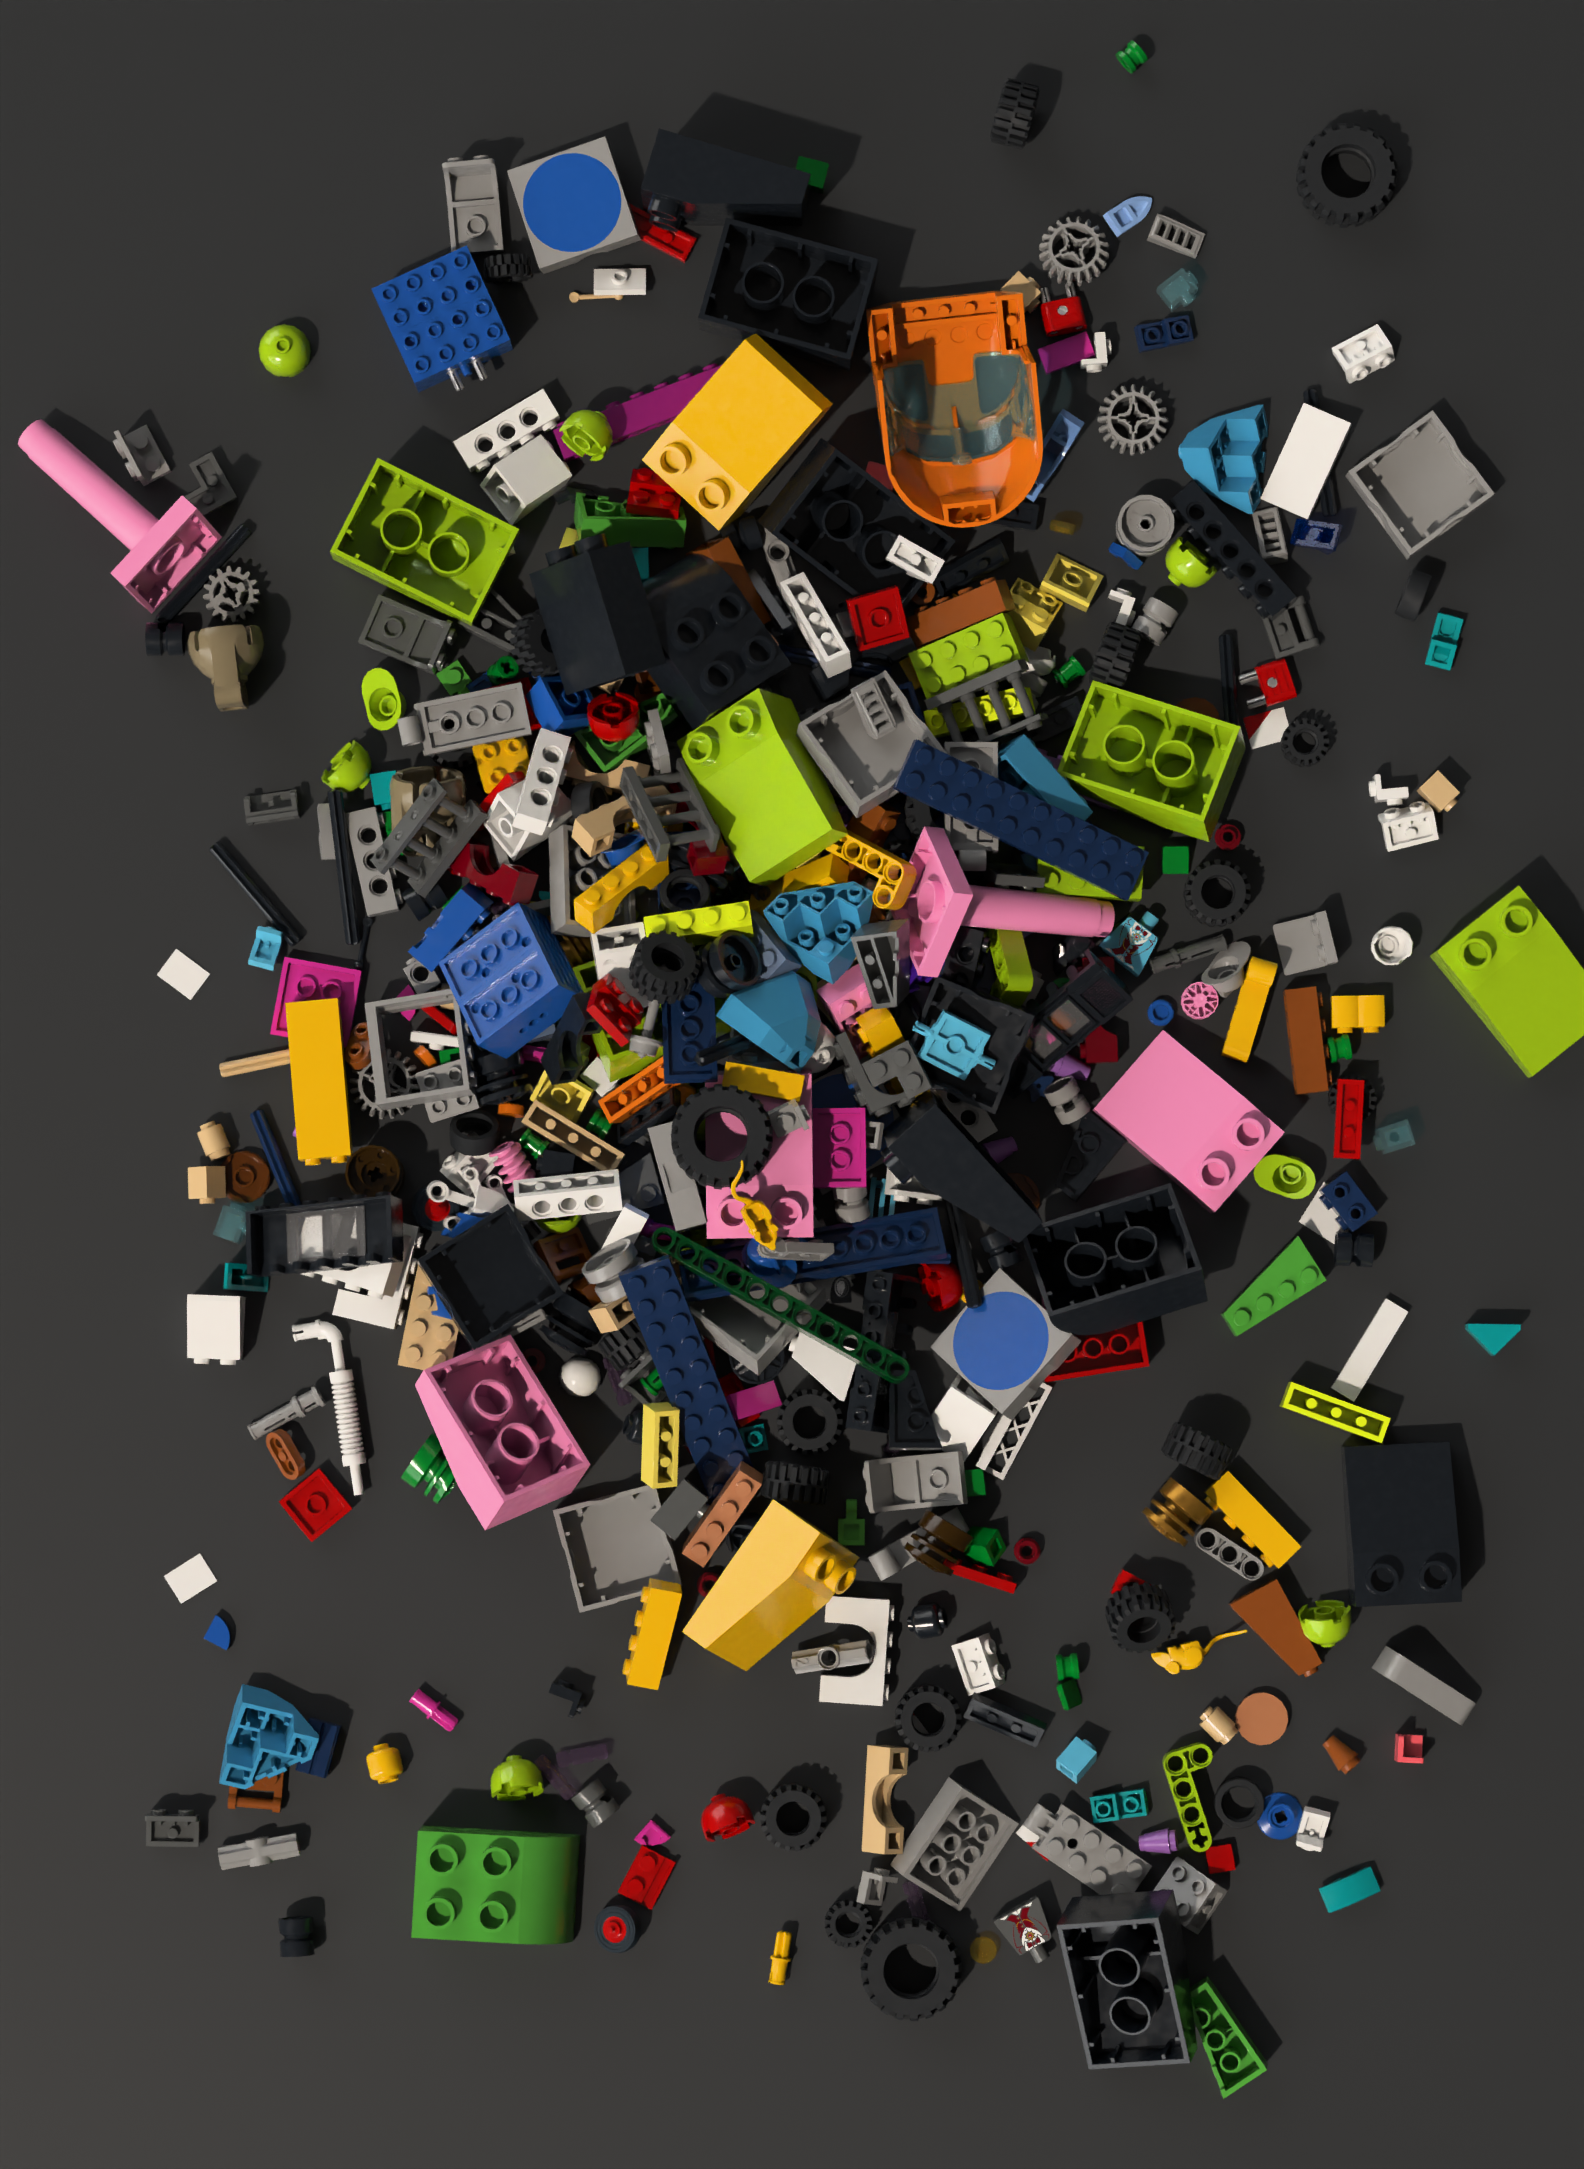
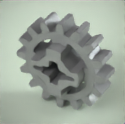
(220, 600)

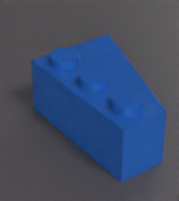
(453, 926)

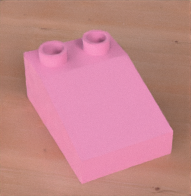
(1188, 1121)
(782, 1185)
(500, 1432)

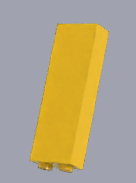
(319, 1081)

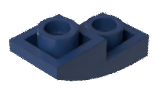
(1163, 334)

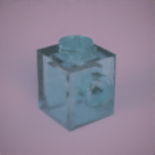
(1178, 289)
(1394, 1137)
(231, 1223)

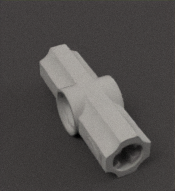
(781, 568)
(846, 1655)
(259, 1851)

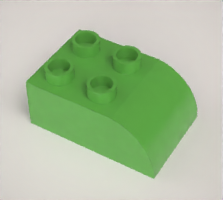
(495, 1885)

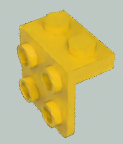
(499, 758)

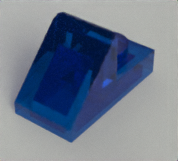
(1316, 535)

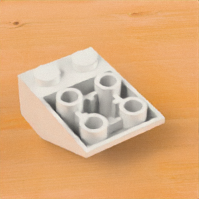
(614, 951)

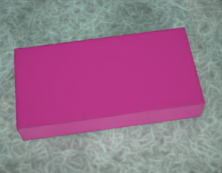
(1066, 352)
(754, 1400)

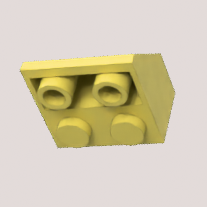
(1033, 612)

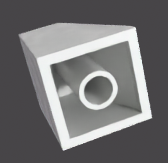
(525, 479)
(515, 840)
(215, 1328)
(823, 1364)
(962, 1417)

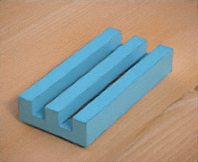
(879, 1184)

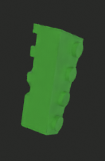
(642, 531)
(612, 754)
(1279, 1284)
(1227, 2044)

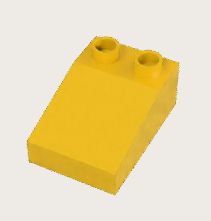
(737, 432)
(771, 1587)

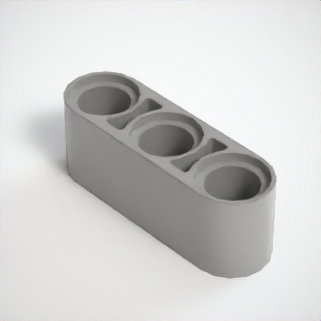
(1241, 1558)

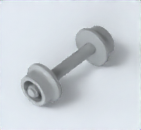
(643, 1044)

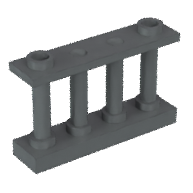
(988, 682)
(652, 823)
(444, 851)

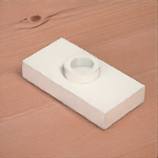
(620, 281)
(435, 1041)

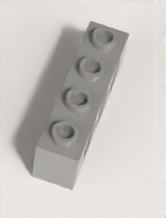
(357, 824)

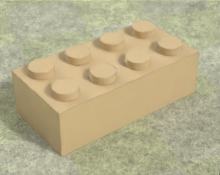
(426, 1337)

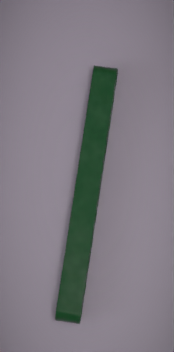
(788, 1316)

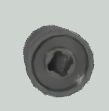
(595, 1803)

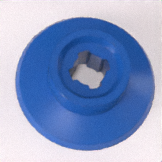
(1292, 1809)

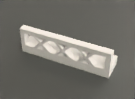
(999, 1431)

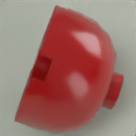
(614, 716)
(942, 1284)
(725, 1817)

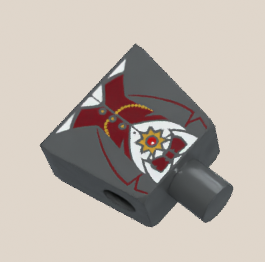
(1026, 1928)

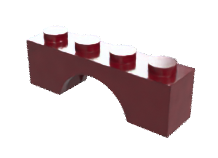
(699, 856)
(509, 882)
(1100, 1045)

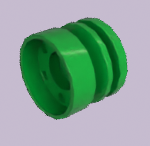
(431, 1467)

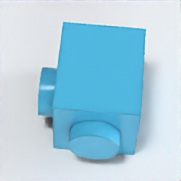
(1077, 1759)

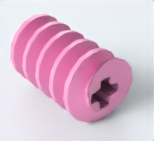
(513, 1163)

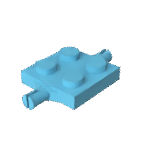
(954, 1045)

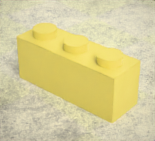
(660, 1445)

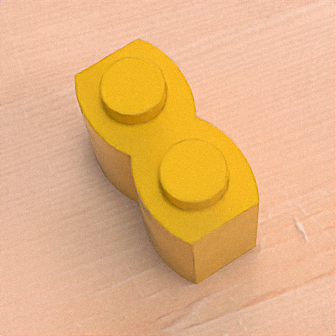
(1357, 1012)

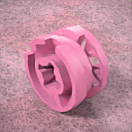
(1199, 1000)

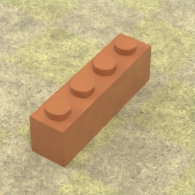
(722, 1514)

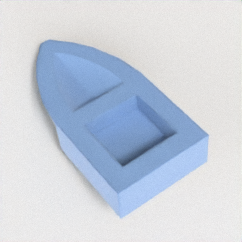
(1128, 214)

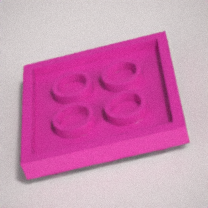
(316, 981)

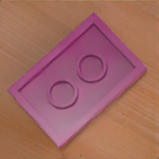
(839, 1147)

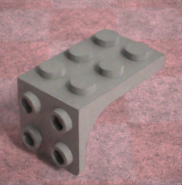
(473, 204)
(660, 751)
(915, 1481)

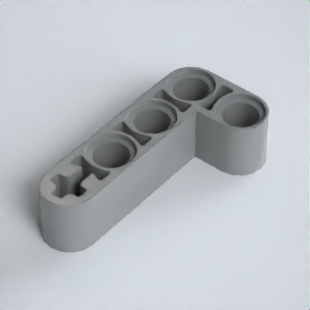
(894, 1556)
(1423, 1685)

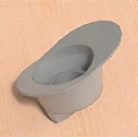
(1227, 968)

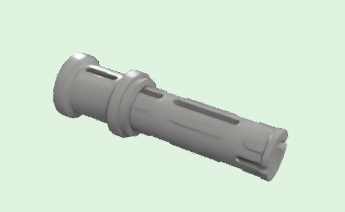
(296, 1408)

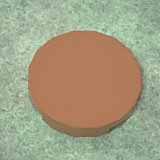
(1261, 1718)

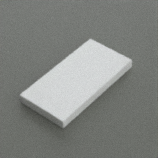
(1306, 461)

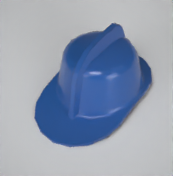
(624, 847)
(774, 1271)

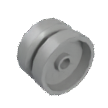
(1158, 518)
(606, 1264)

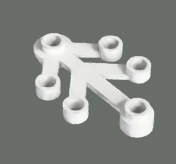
(450, 1195)

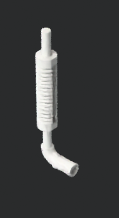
(344, 1397)

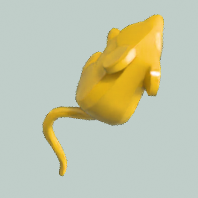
(756, 1217)
(1188, 1655)

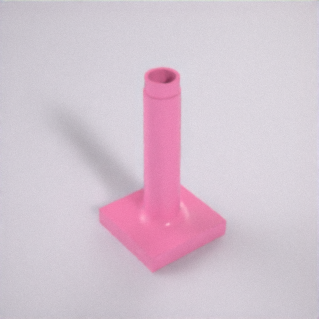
(159, 549)
(945, 901)

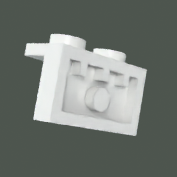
(1364, 353)
(1408, 826)
(455, 1163)
(910, 1189)
(979, 1664)

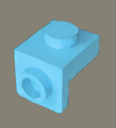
(266, 948)

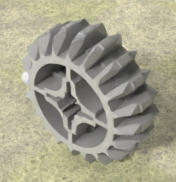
(1057, 262)
(1144, 419)
(365, 1075)

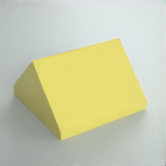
(1071, 582)
(565, 1098)

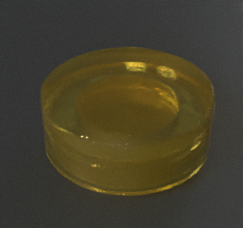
(1062, 527)
(983, 1949)

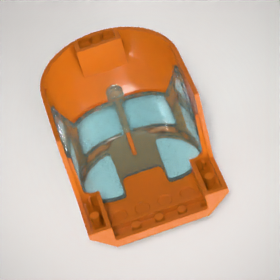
(957, 404)

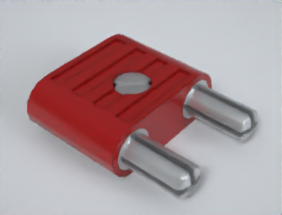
(1062, 315)
(1273, 681)

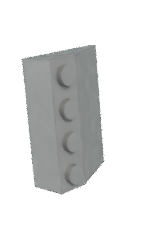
(573, 873)
(954, 1844)

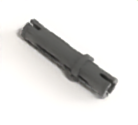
(1195, 951)

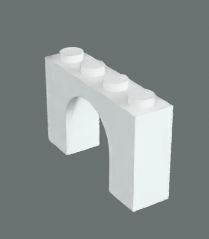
(378, 1279)
(384, 1311)
(869, 1685)

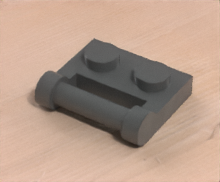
(1282, 634)

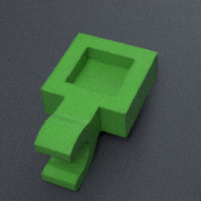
(454, 679)
(851, 1529)

